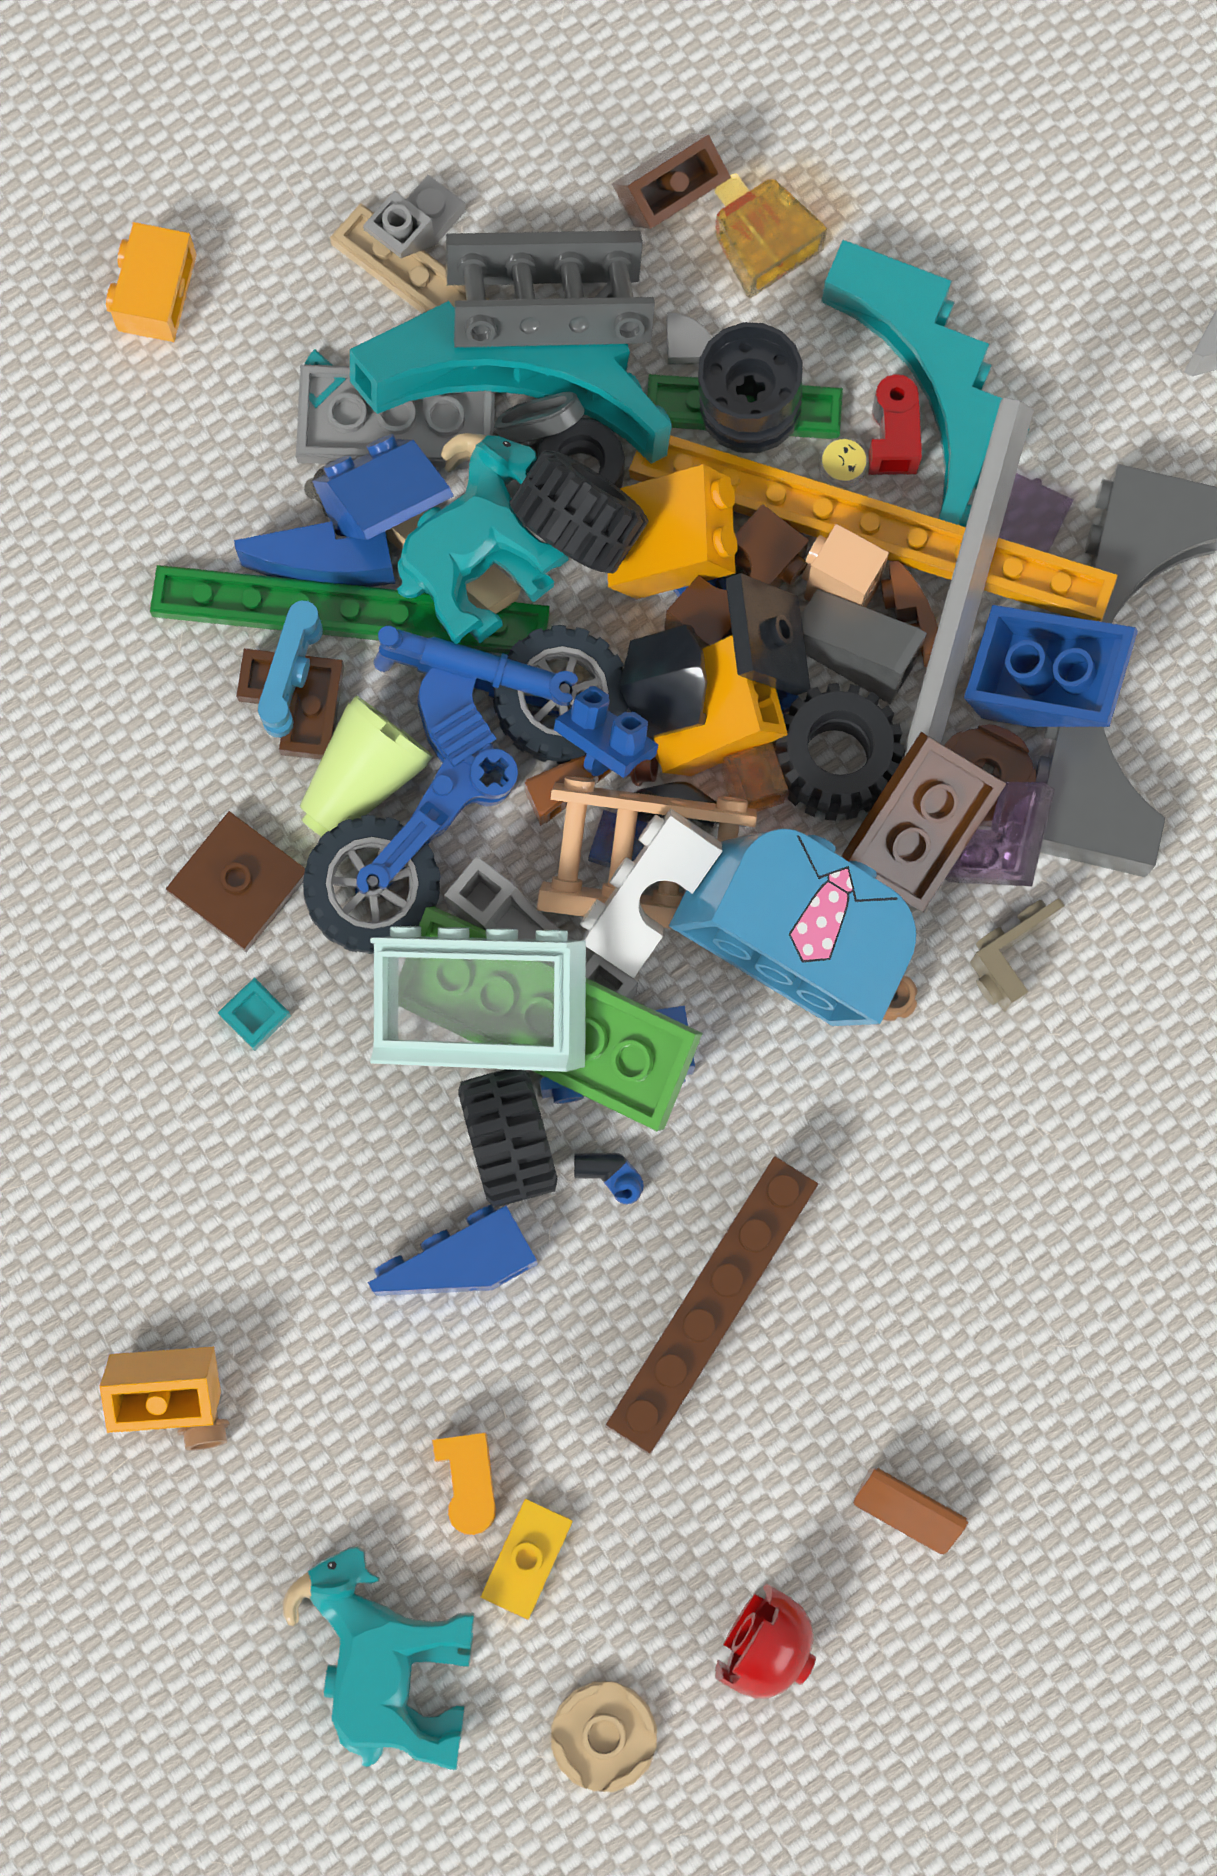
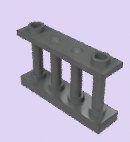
(548, 259)

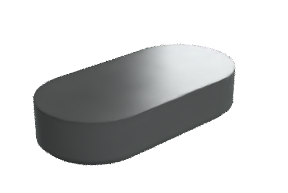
(539, 417)

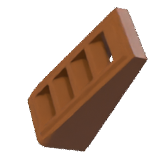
(540, 786)

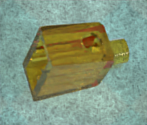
(765, 232)

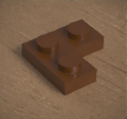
(311, 707)

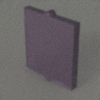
(1033, 514)

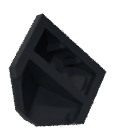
(666, 680)

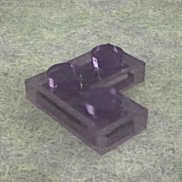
(1013, 845)

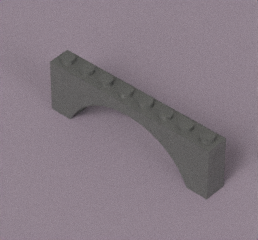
(1143, 531)

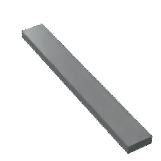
(971, 570)

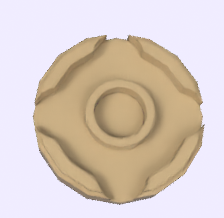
(603, 1736)

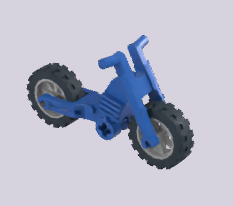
(466, 752)

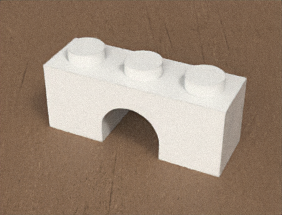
(672, 852)

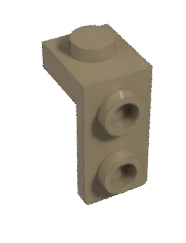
(997, 978)

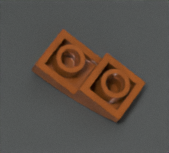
(909, 604)

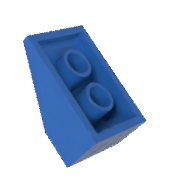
(1049, 669)

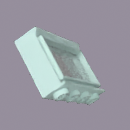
(479, 999)

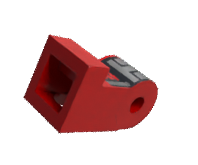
(898, 415)

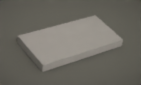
(348, 424)

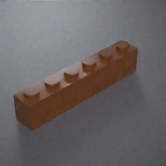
(711, 1305)

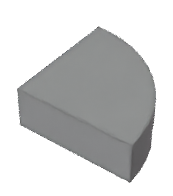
(685, 339)

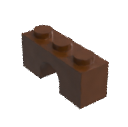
(765, 551)

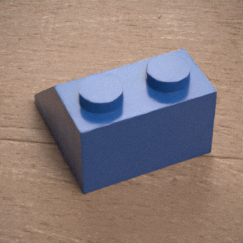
(380, 488)

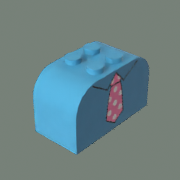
(803, 924)

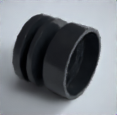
(756, 363)

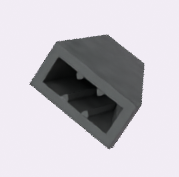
(860, 643)

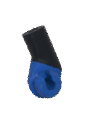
(614, 1171)

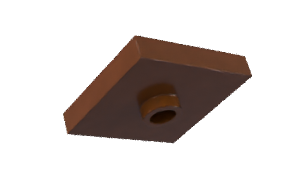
(237, 881)

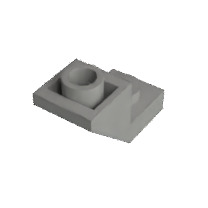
(418, 220)

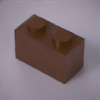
(671, 180)

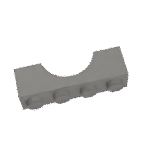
(495, 903)

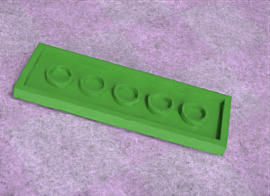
(631, 1051)

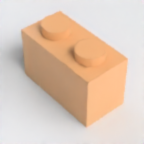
(844, 567)

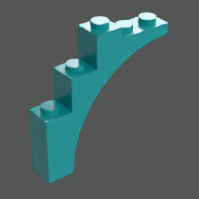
(911, 315)
(422, 362)

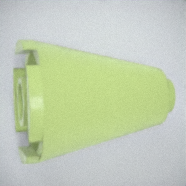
(360, 767)

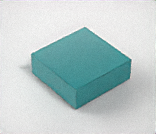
(254, 1014)

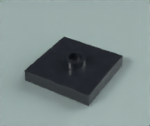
(767, 634)

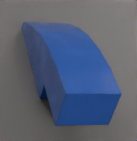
(318, 556)

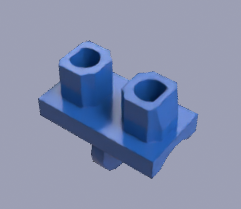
(607, 739)

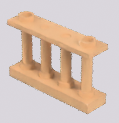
(566, 892)

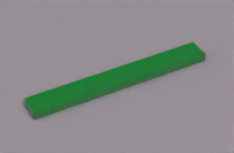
(342, 608)

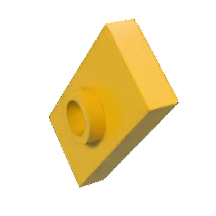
(526, 1559)

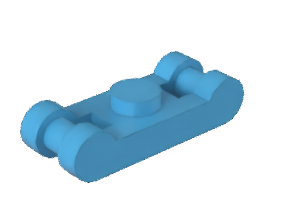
(289, 667)

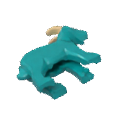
(473, 534)
(376, 1664)

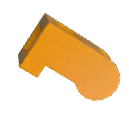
(473, 1501)

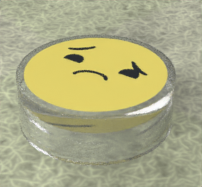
(843, 462)

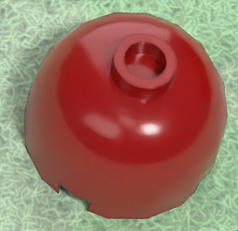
(768, 1647)

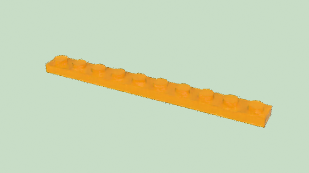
(907, 535)

